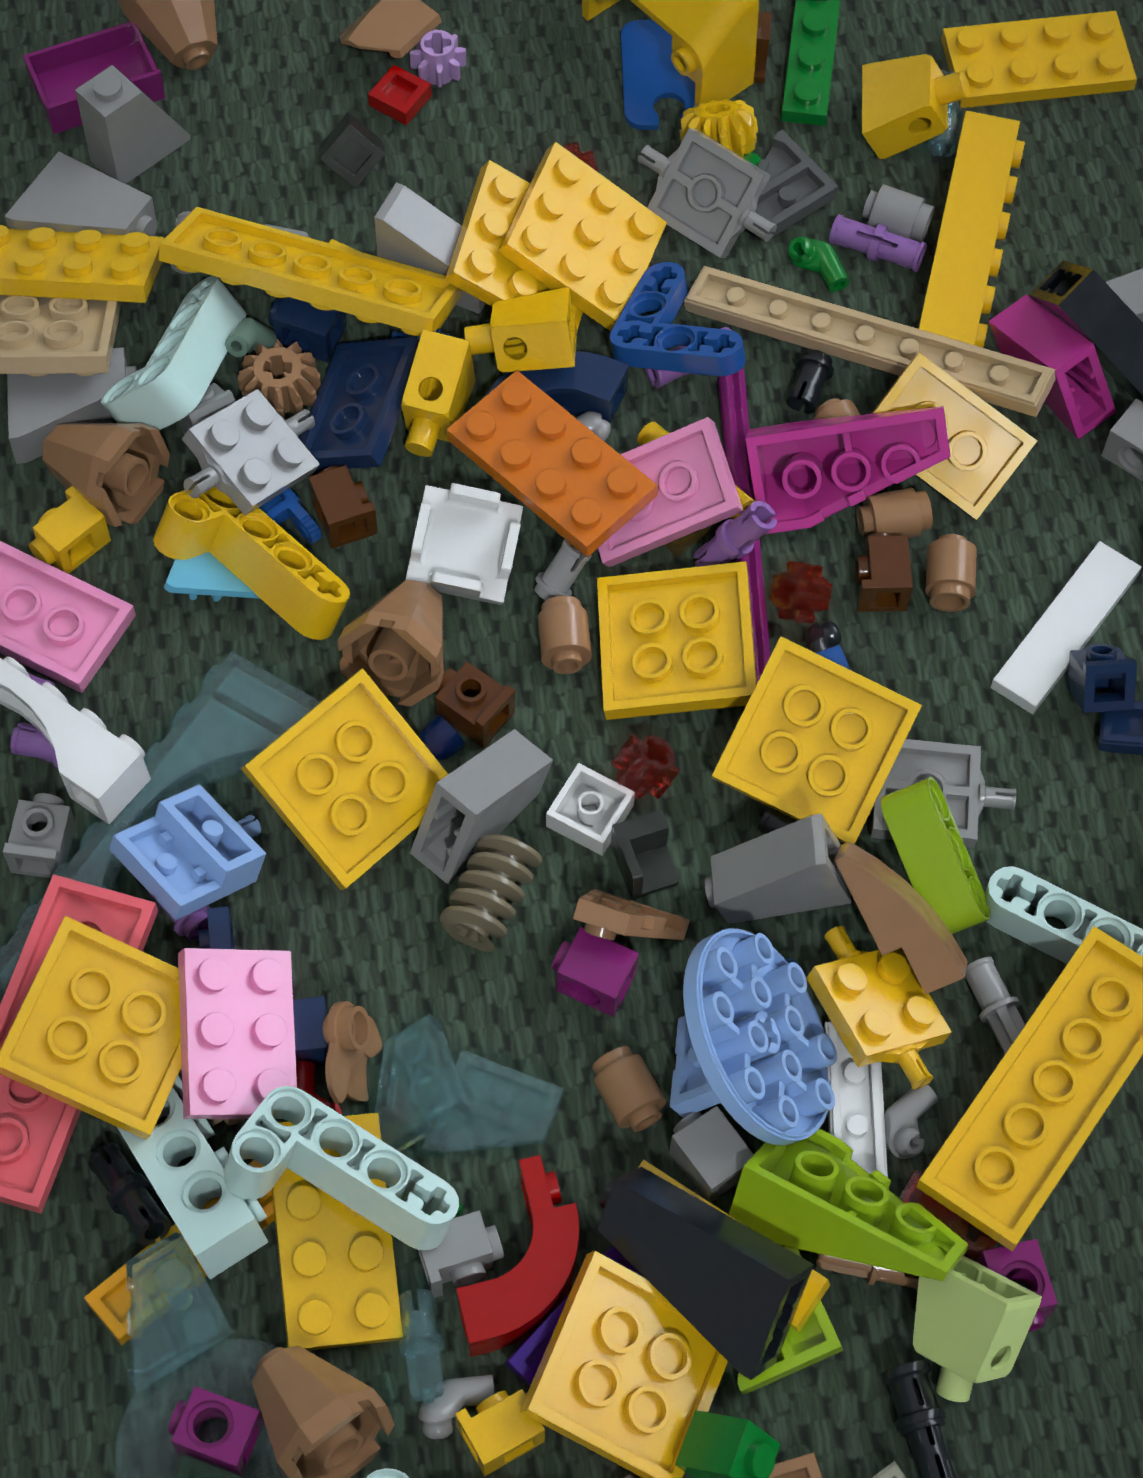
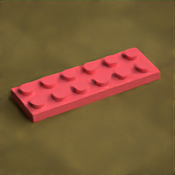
(32, 1124)

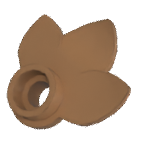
(351, 1041)

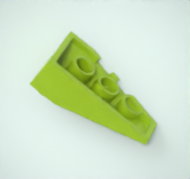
(829, 1205)

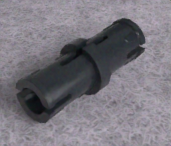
(129, 1194)

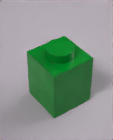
(726, 1448)

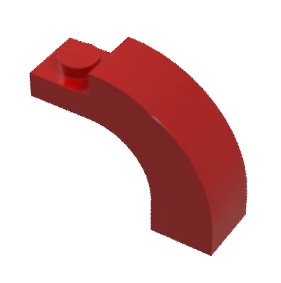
(514, 1304)

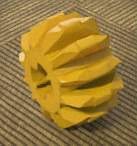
(725, 122)

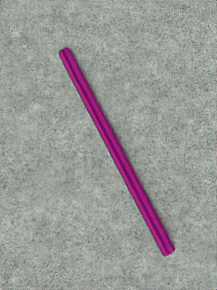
(734, 430)

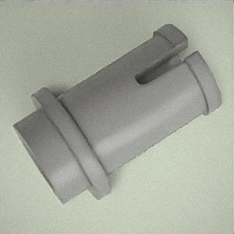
(561, 572)

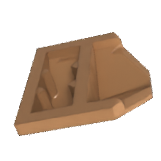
(391, 26)

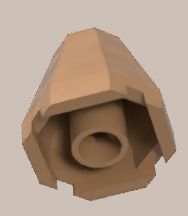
(177, 28)
(109, 465)
(398, 642)
(317, 1415)

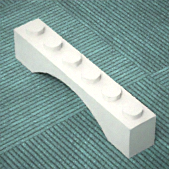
(93, 763)

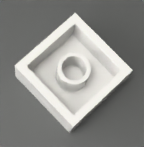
(589, 808)

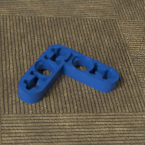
(646, 339)

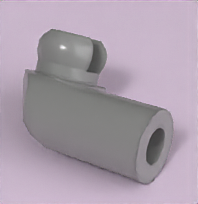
(457, 1394)

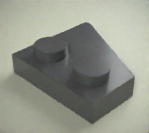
(795, 184)

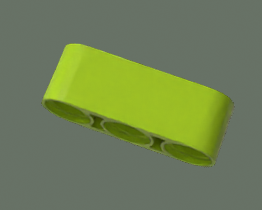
(935, 854)

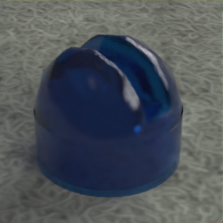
(441, 738)

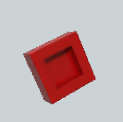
(400, 94)

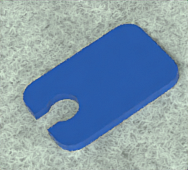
(650, 74)

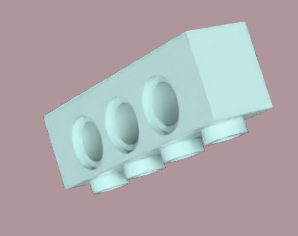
(215, 1234)

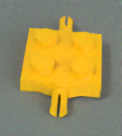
(878, 1007)

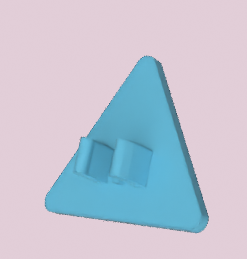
(205, 577)

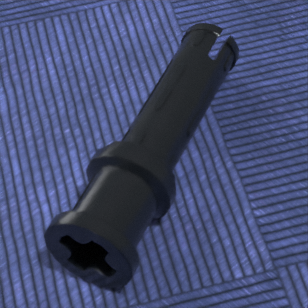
(919, 1418)

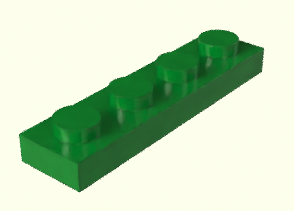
(810, 62)

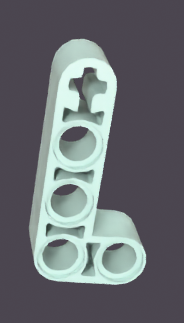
(181, 362)
(1050, 902)
(341, 1177)

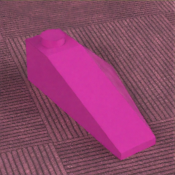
(837, 462)

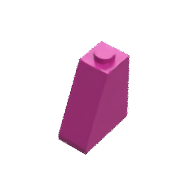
(1038, 336)

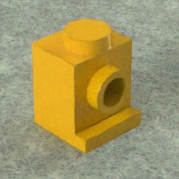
(69, 533)
(499, 1431)

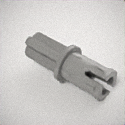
(995, 1002)

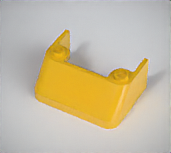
(709, 40)

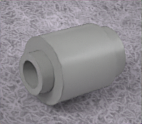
(900, 211)

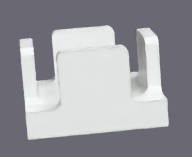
(465, 542)

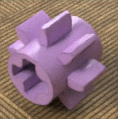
(438, 57)

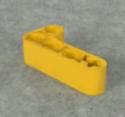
(257, 554)

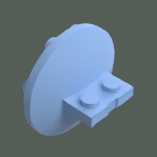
(751, 1040)

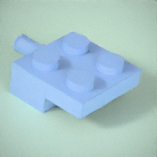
(191, 852)

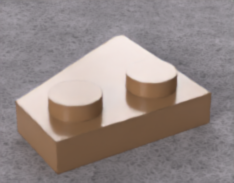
(613, 915)

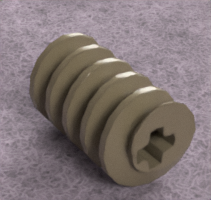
(486, 888)

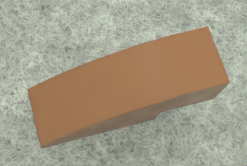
(901, 919)

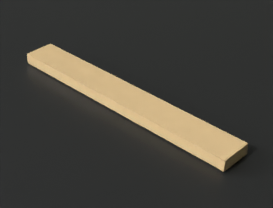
(866, 338)

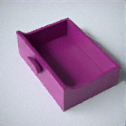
(68, 65)

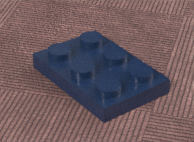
(360, 402)

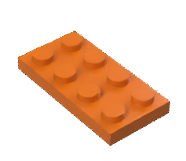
(552, 463)

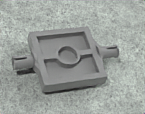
(708, 192)
(250, 452)
(957, 774)

